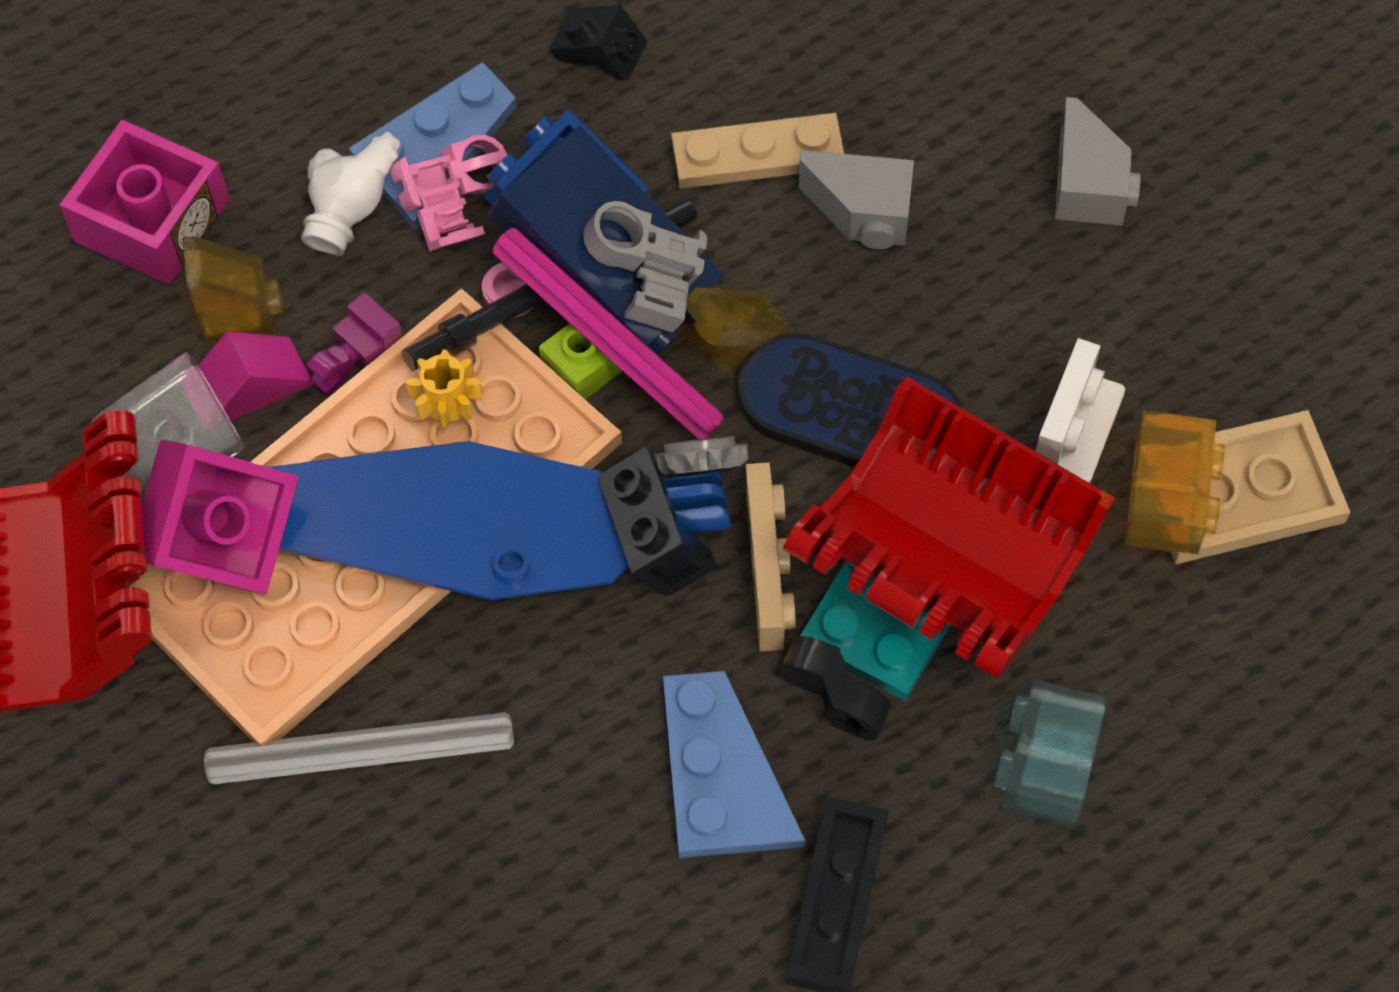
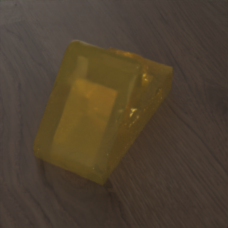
(734, 323)

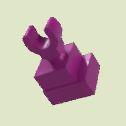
(358, 340)

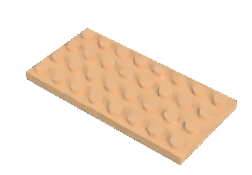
(322, 621)

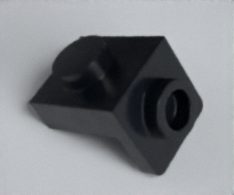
(599, 36)

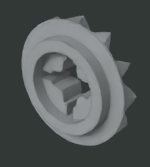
(701, 455)

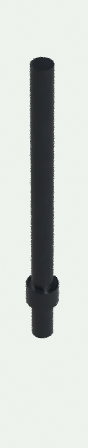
(462, 332)

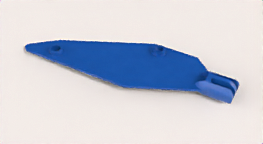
(475, 518)

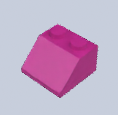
(215, 515)

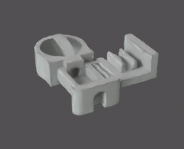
(663, 264)

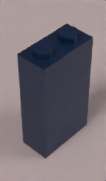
(557, 201)

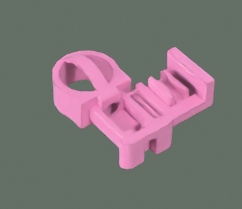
(441, 195)

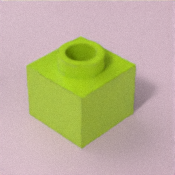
(582, 371)

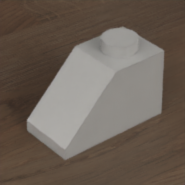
(1093, 170)
(860, 194)

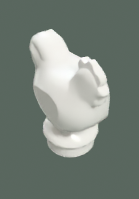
(345, 192)

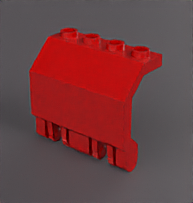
(955, 527)
(69, 571)

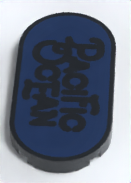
(822, 394)

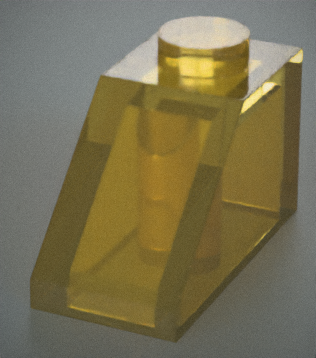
(230, 290)

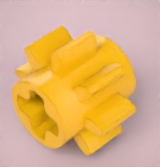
(440, 373)

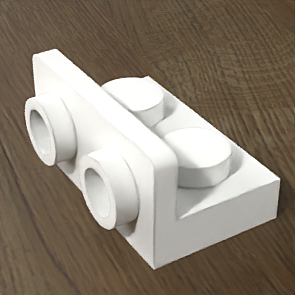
(1080, 414)

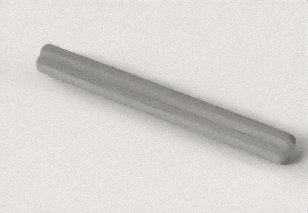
(359, 748)

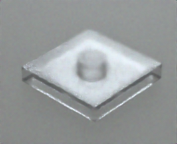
(176, 408)

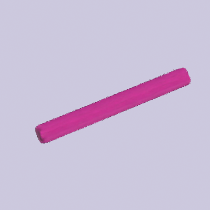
(608, 334)

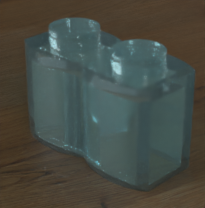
(1052, 752)

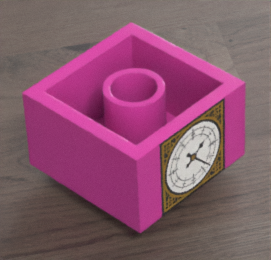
(143, 200)

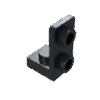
(649, 528)

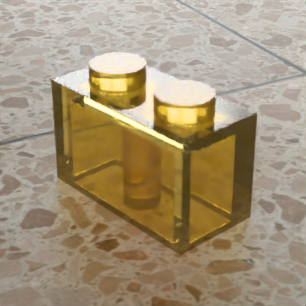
(1173, 483)

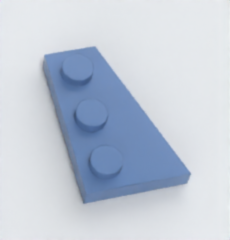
(464, 108)
(719, 773)

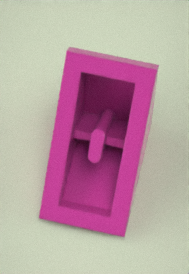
(253, 371)

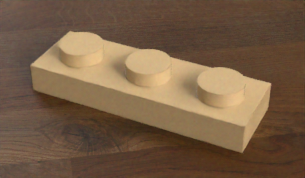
(751, 149)
(773, 608)

